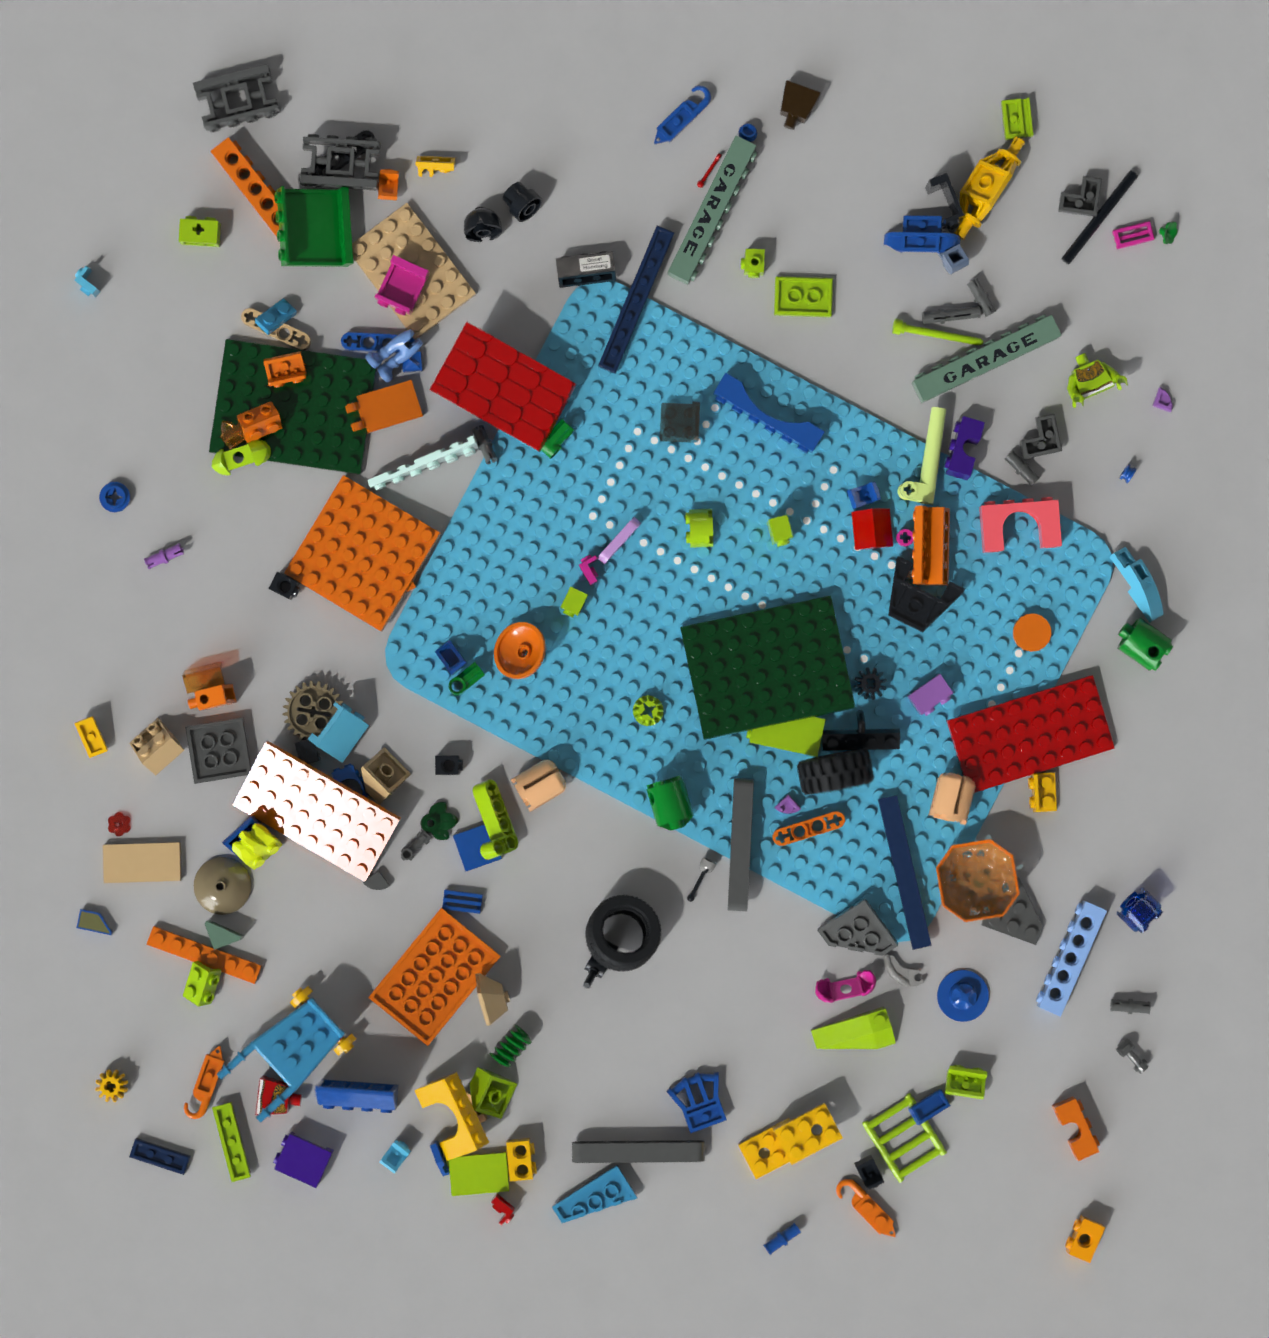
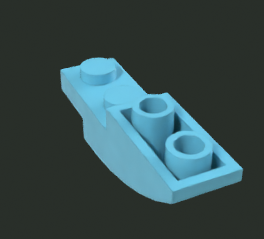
(1142, 585)

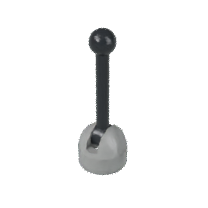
(706, 866)

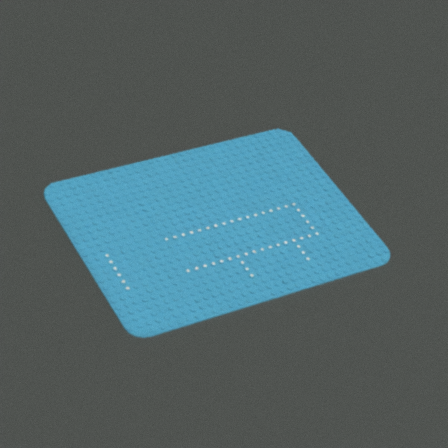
(535, 517)

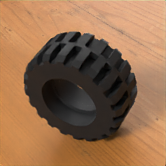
(835, 771)

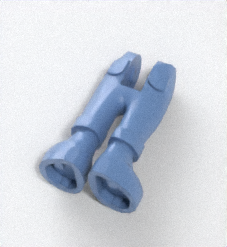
(397, 343)

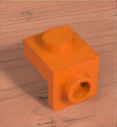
(388, 184)

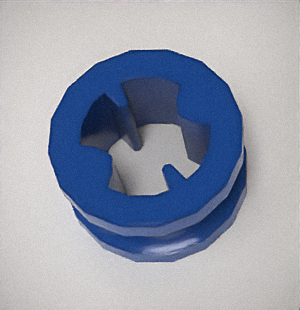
(1127, 473)

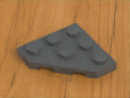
(1019, 920)
(859, 930)

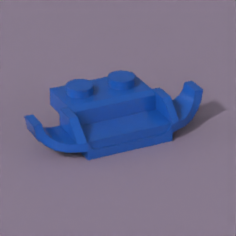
(921, 235)

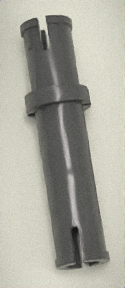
(951, 315)

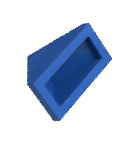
(451, 657)

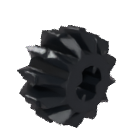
(877, 684)

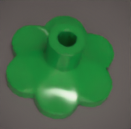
(1169, 232)

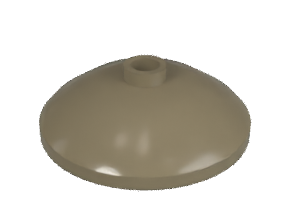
(235, 881)

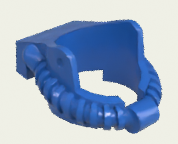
(347, 773)

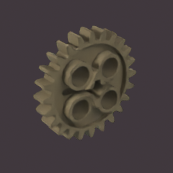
(316, 694)

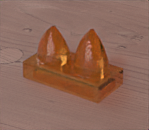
(231, 434)

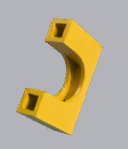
(451, 1092)

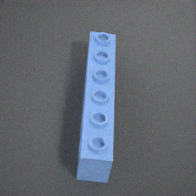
(1073, 969)

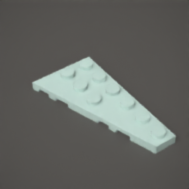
(429, 461)

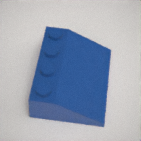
(357, 1094)

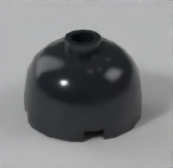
(481, 224)

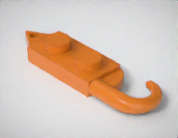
(206, 1082)
(868, 1208)

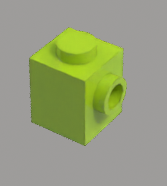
(753, 262)

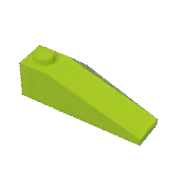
(861, 1031)

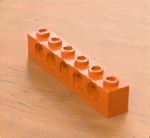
(223, 153)

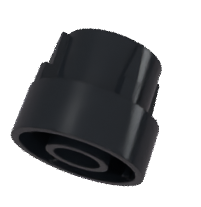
(522, 201)

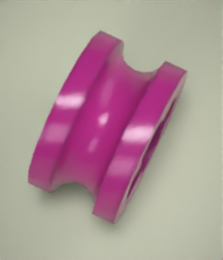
(900, 541)

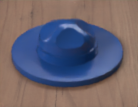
(962, 995)

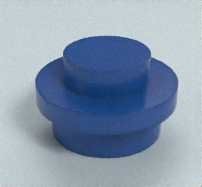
(748, 132)

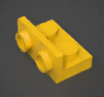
(1043, 792)

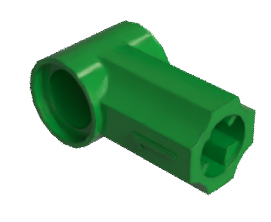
(556, 438)
(467, 678)

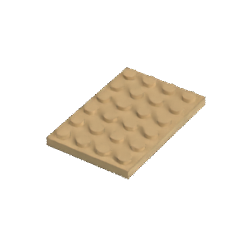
(409, 239)

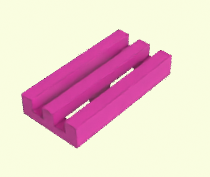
(1117, 239)

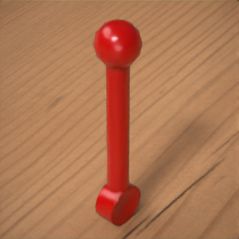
(700, 184)

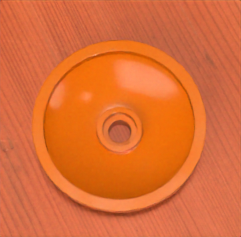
(511, 650)

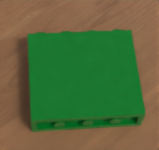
(314, 227)

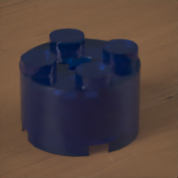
(1139, 910)

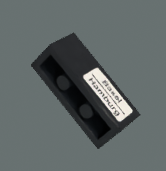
(586, 269)

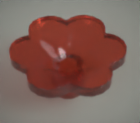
(123, 821)

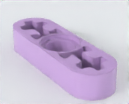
(619, 540)

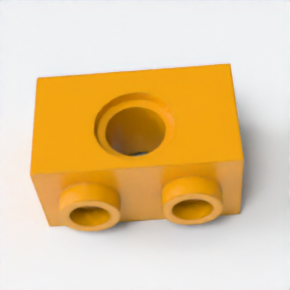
(1087, 1249)

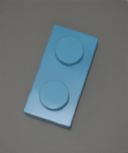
(275, 316)

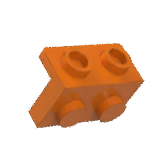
(285, 369)
(259, 421)

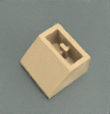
(156, 746)

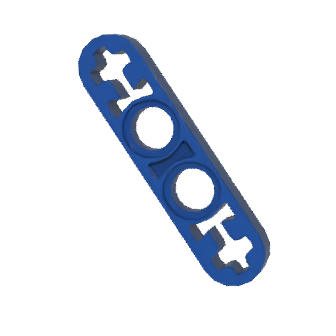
(378, 340)

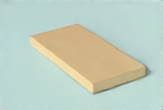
(142, 862)

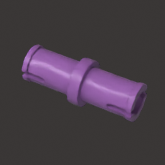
(164, 556)

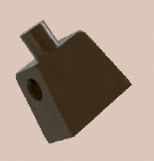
(797, 103)

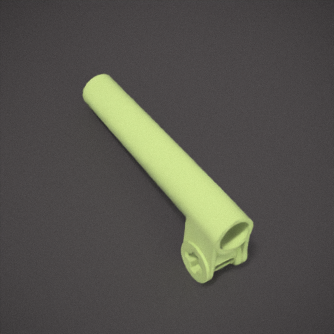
(925, 490)

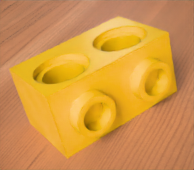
(516, 1159)

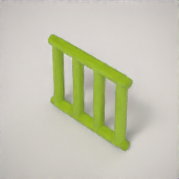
(889, 1158)

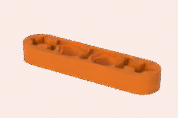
(809, 831)

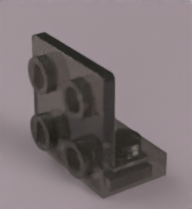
(680, 422)

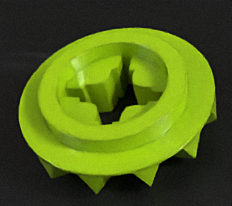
(657, 713)

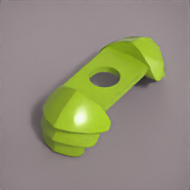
(254, 452)

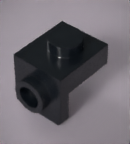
(869, 1172)

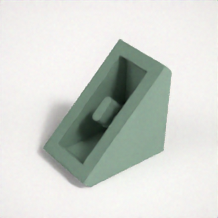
(221, 935)

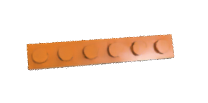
(204, 954)

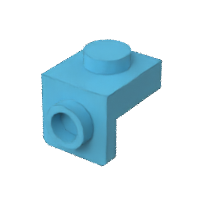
(87, 287)
(395, 1156)

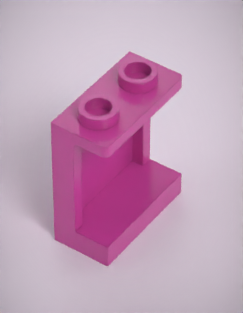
(402, 286)

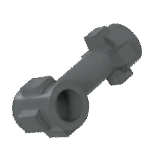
(407, 853)
(1125, 1048)

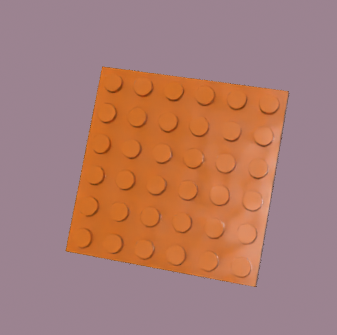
(362, 553)

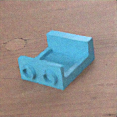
(340, 732)

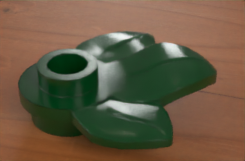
(442, 821)

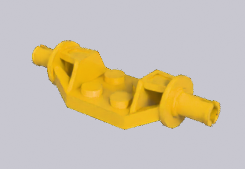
(986, 185)

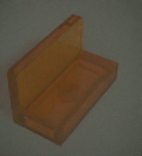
(203, 677)

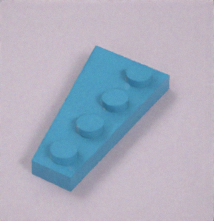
(600, 1193)

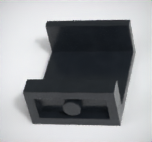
(943, 182)

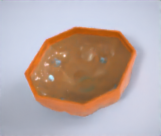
(977, 880)

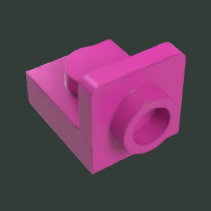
(589, 573)

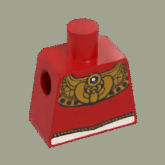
(267, 1094)

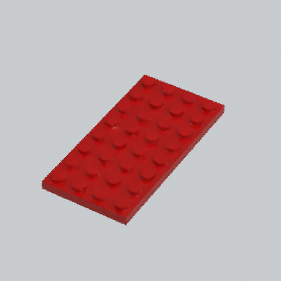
(1031, 733)

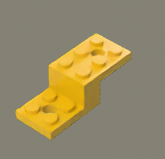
(790, 1141)

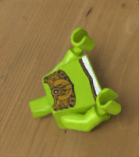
(1092, 379)

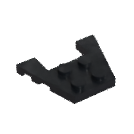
(914, 605)

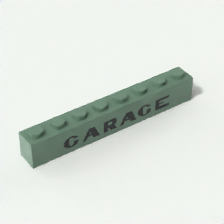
(712, 209)
(987, 358)

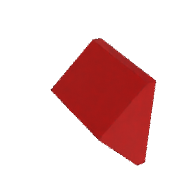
(872, 528)

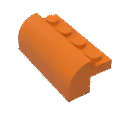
(931, 545)

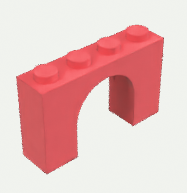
(1044, 513)

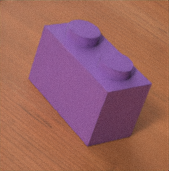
(930, 694)

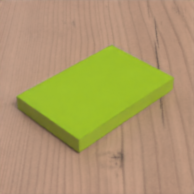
(803, 296)
(479, 1174)

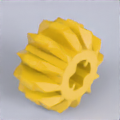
(111, 1092)

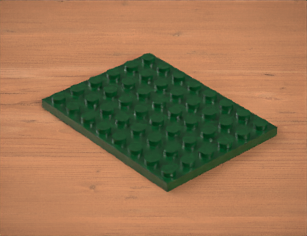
(311, 412)
(767, 667)

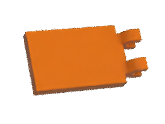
(386, 407)

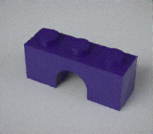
(959, 463)

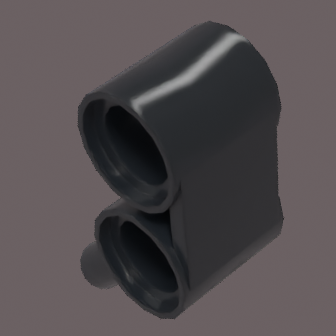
(595, 969)

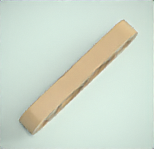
(275, 334)

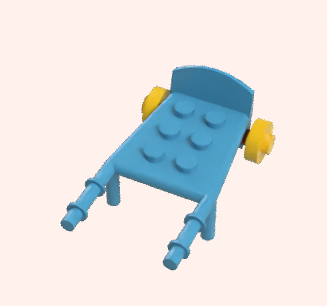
(295, 1046)

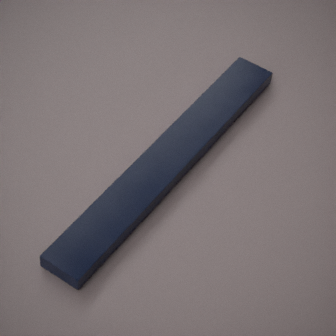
(636, 299)
(904, 872)

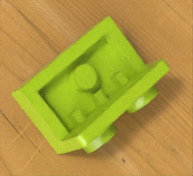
(201, 984)
(966, 1082)

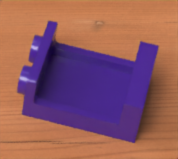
(302, 1159)

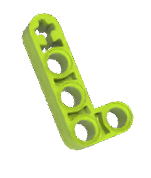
(496, 820)

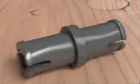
(981, 297)
(484, 444)
(1022, 468)
(1130, 1006)

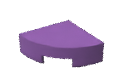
(1162, 400)
(787, 805)

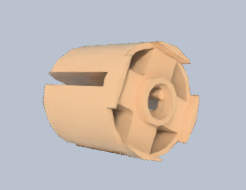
(539, 784)
(952, 798)

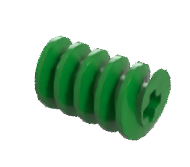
(511, 1047)

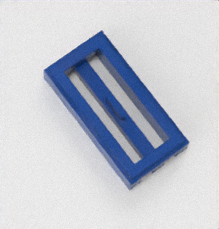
(462, 909)

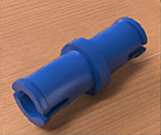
(782, 1238)

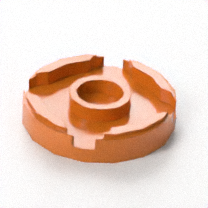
(1031, 632)

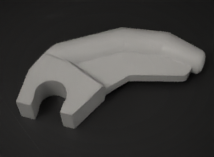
(900, 974)

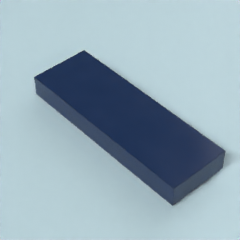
(159, 1156)

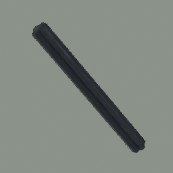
(1101, 215)

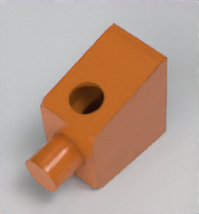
(213, 697)

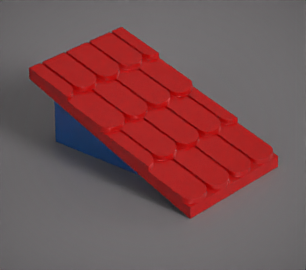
(503, 386)

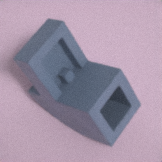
(954, 259)

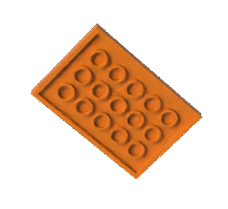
(434, 976)

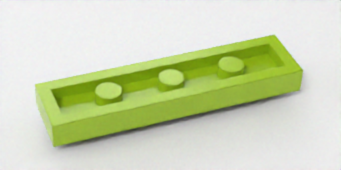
(231, 1141)

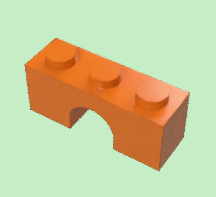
(1071, 1112)

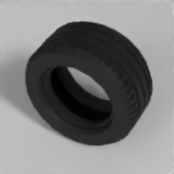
(637, 910)

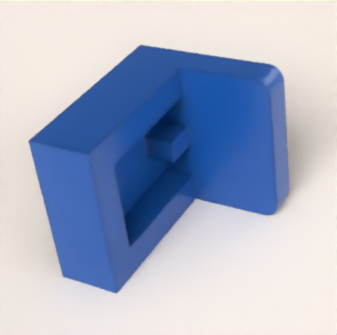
(864, 495)

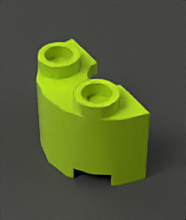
(700, 528)

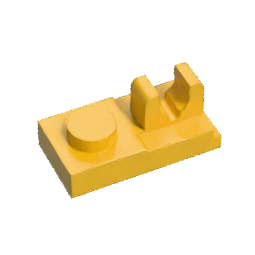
(443, 164)
(91, 736)

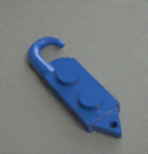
(681, 117)

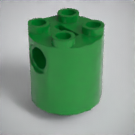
(1137, 641)
(670, 803)

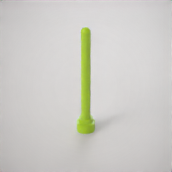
(901, 327)

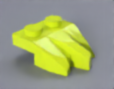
(256, 846)

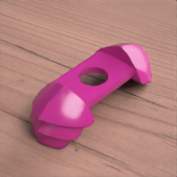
(861, 985)

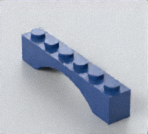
(733, 392)

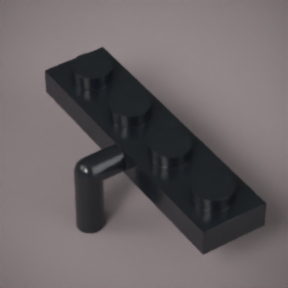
(861, 739)

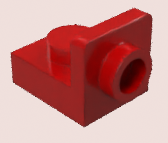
(504, 1206)

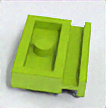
(1017, 118)

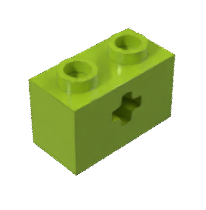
(208, 237)
(780, 530)

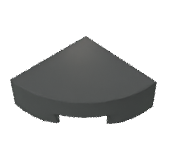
(376, 882)

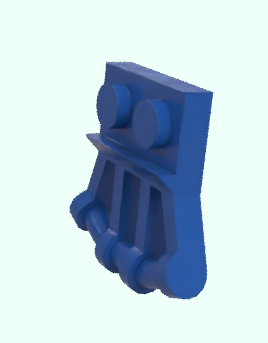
(704, 1113)

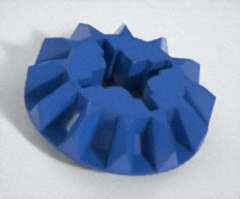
(108, 490)

